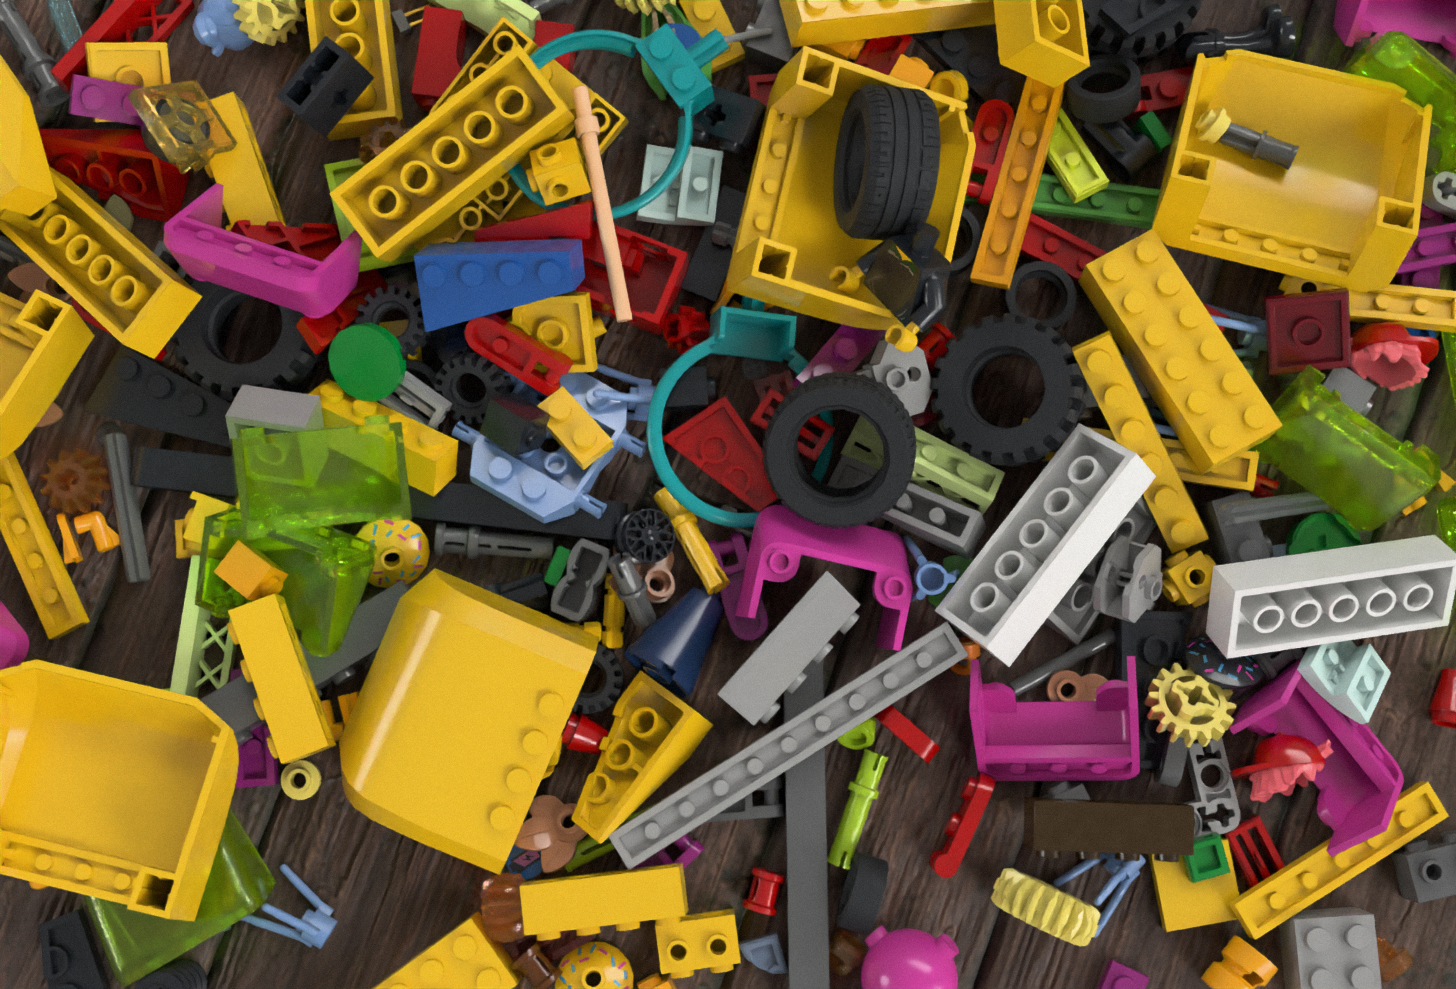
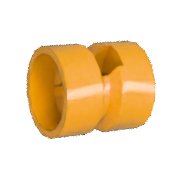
(1240, 968)

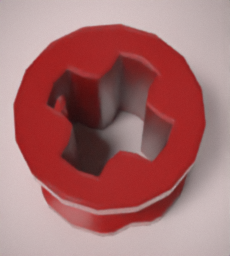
(938, 334)
(764, 891)

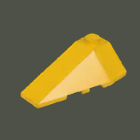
(643, 749)

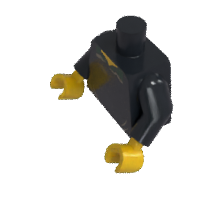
(906, 278)

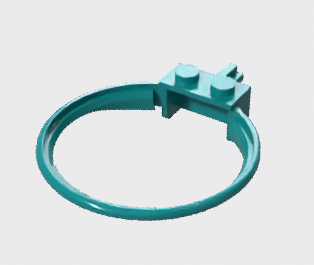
(676, 70)
(732, 333)

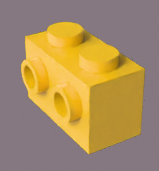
(699, 943)

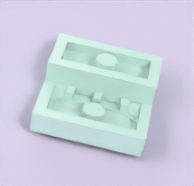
(693, 193)
(1346, 677)

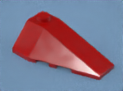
(117, 165)

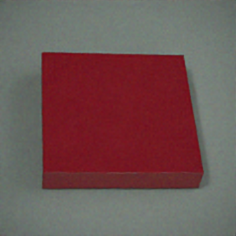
(1308, 331)

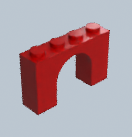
(443, 48)

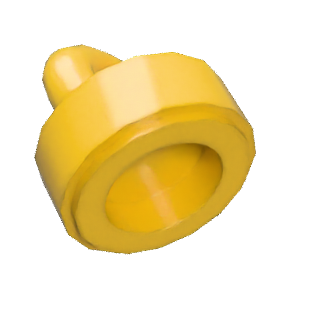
(951, 84)

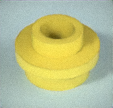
(1212, 124)
(312, 776)

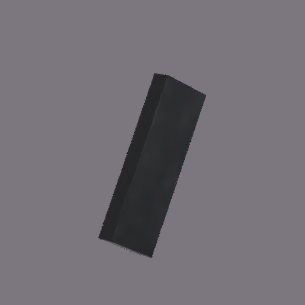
(711, 261)

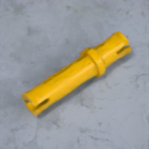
(693, 542)

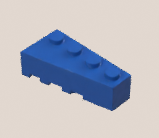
(488, 277)

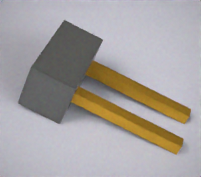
(401, 22)

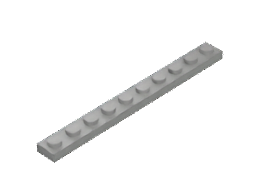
(787, 745)

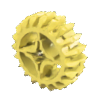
(1045, 907)

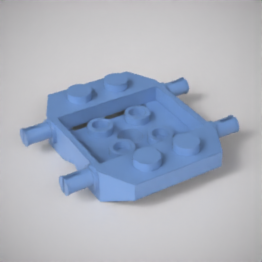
(544, 482)

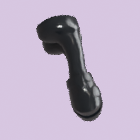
(1271, 37)

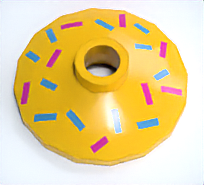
(396, 537)
(595, 958)

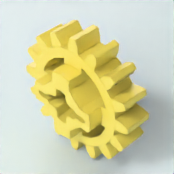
(269, 19)
(1189, 706)

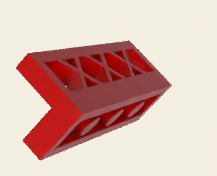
(117, 26)

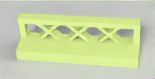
(485, 14)
(935, 461)
(193, 642)

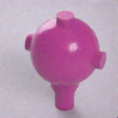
(909, 960)

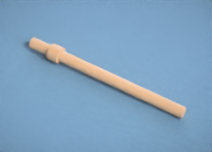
(587, 130)

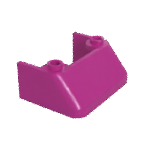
(1419, 19)
(256, 267)
(783, 537)
(1056, 738)
(1360, 775)

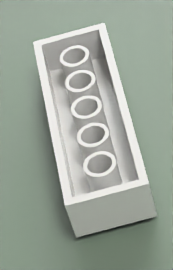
(1045, 543)
(1331, 596)

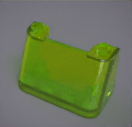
(1402, 61)
(1345, 455)
(319, 477)
(323, 582)
(143, 942)

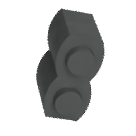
(577, 591)

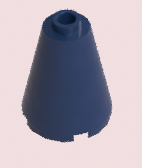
(678, 642)

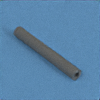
(1063, 662)

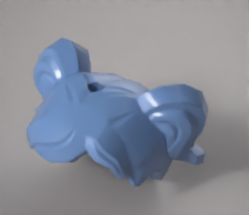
(218, 27)

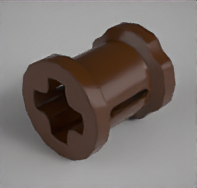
(536, 967)

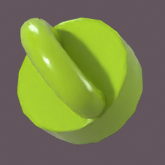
(860, 736)

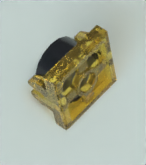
(179, 123)

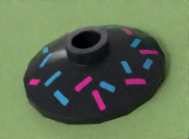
(1208, 662)

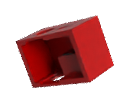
(649, 275)

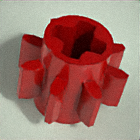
(685, 329)

